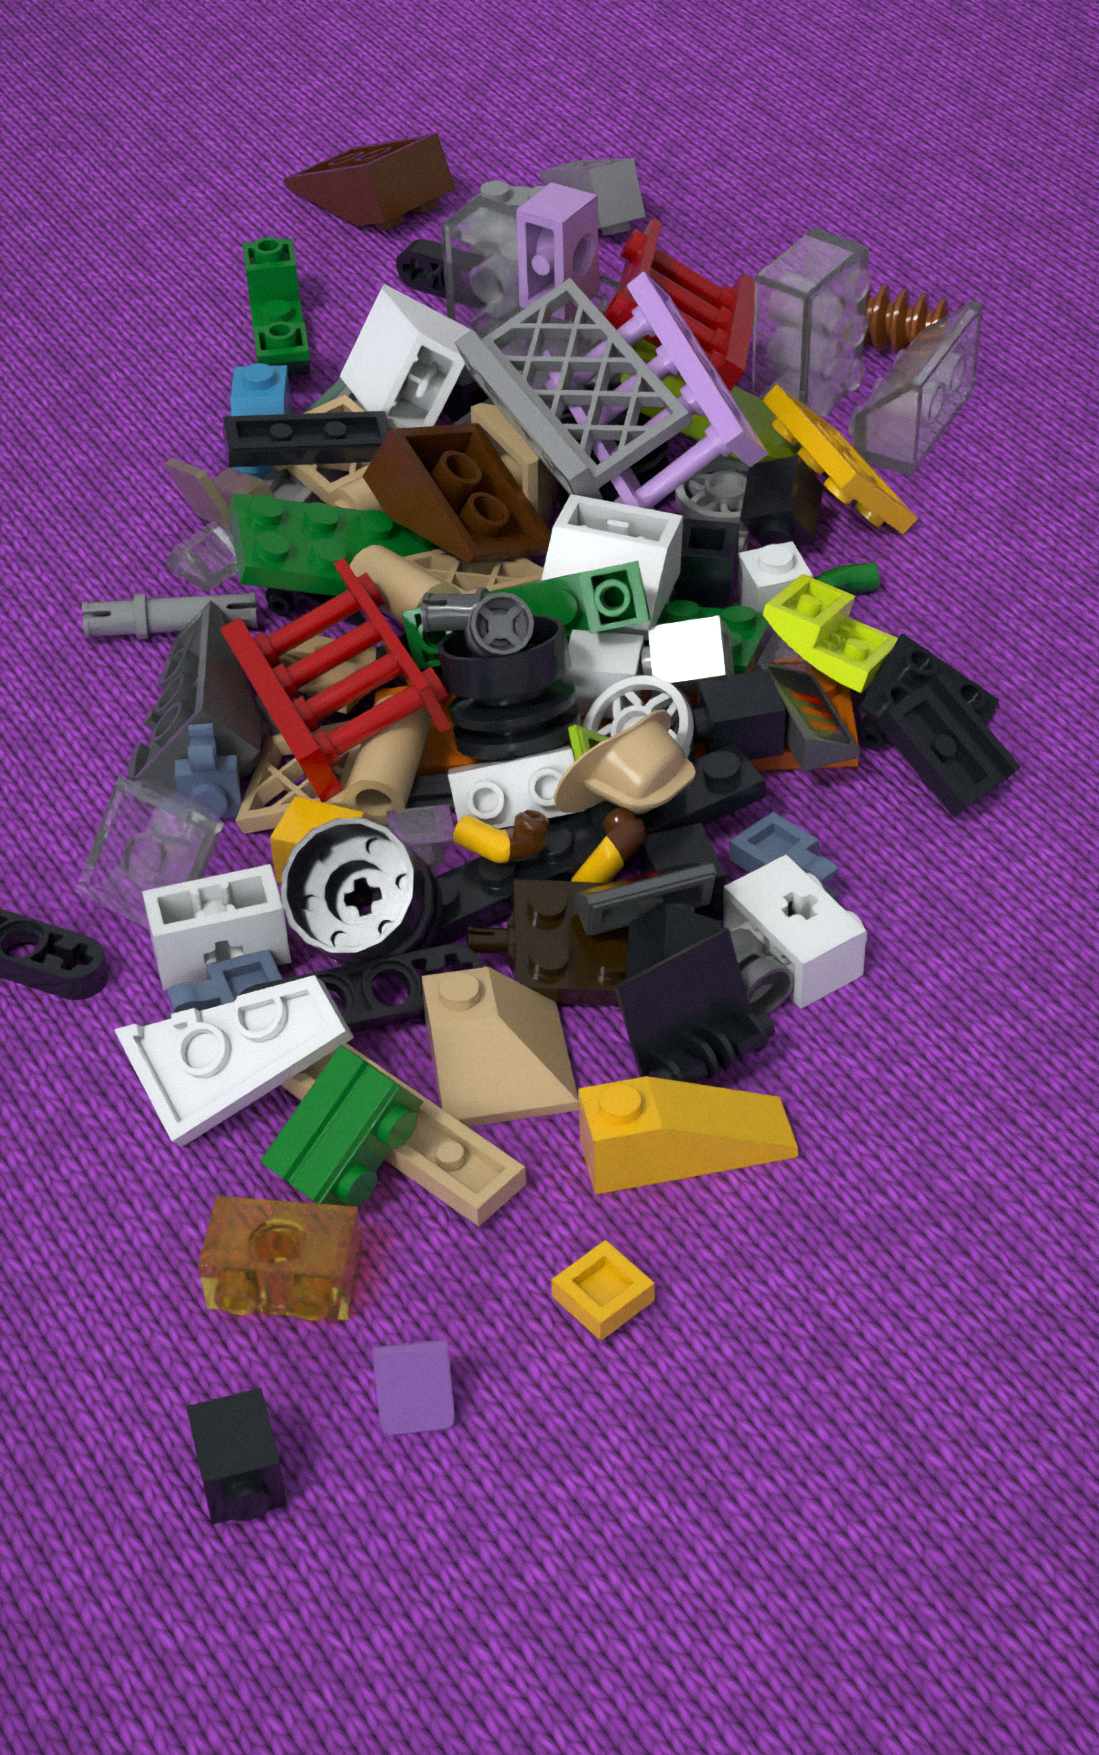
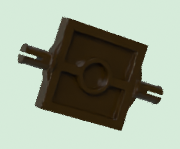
(550, 947)

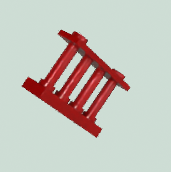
(715, 315)
(300, 718)

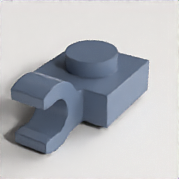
(207, 776)
(778, 837)
(224, 982)

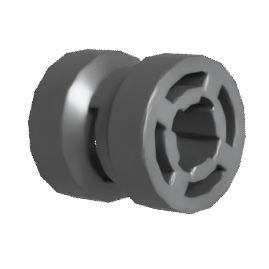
(506, 618)
(763, 976)

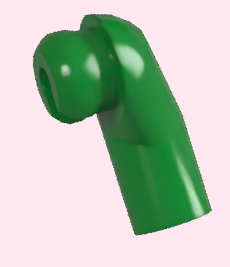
(852, 578)

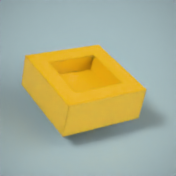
(603, 1290)

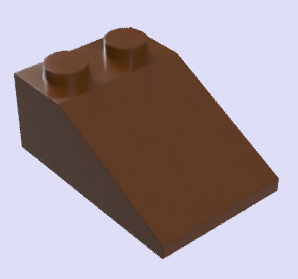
(378, 181)
(455, 493)

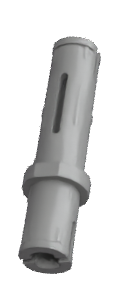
(161, 615)

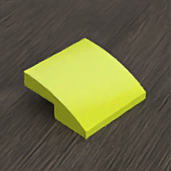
(818, 628)

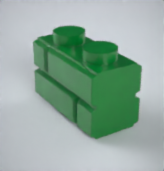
(343, 1132)

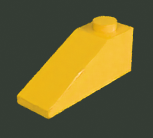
(676, 1130)

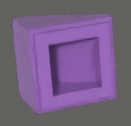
(414, 1387)

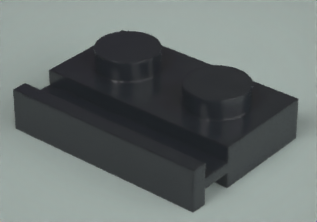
(948, 745)

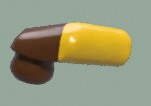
(622, 841)
(504, 845)

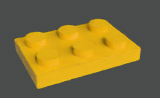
(830, 452)

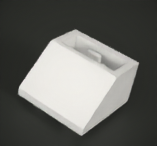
(404, 360)
(608, 533)

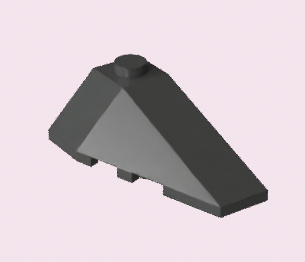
(200, 687)

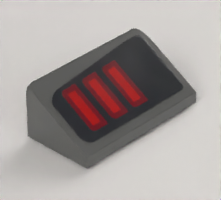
(811, 722)
(629, 899)

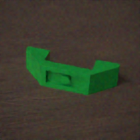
(276, 305)
(582, 600)

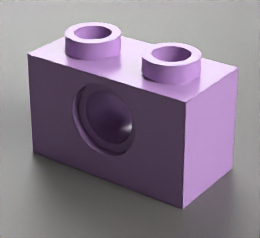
(557, 243)

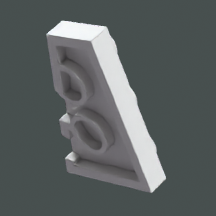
(227, 1056)

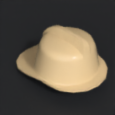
(631, 770)

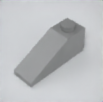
(613, 182)

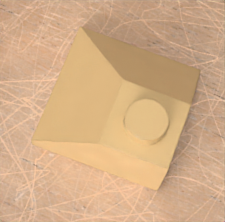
(496, 1048)

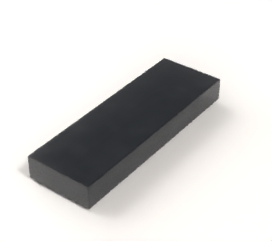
(303, 438)

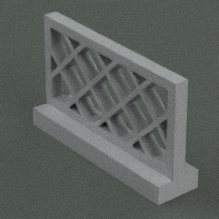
(528, 407)

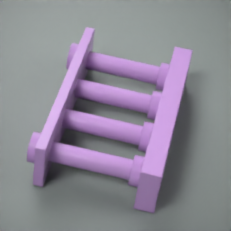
(701, 395)

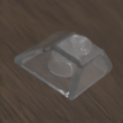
(146, 843)

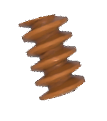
(898, 322)

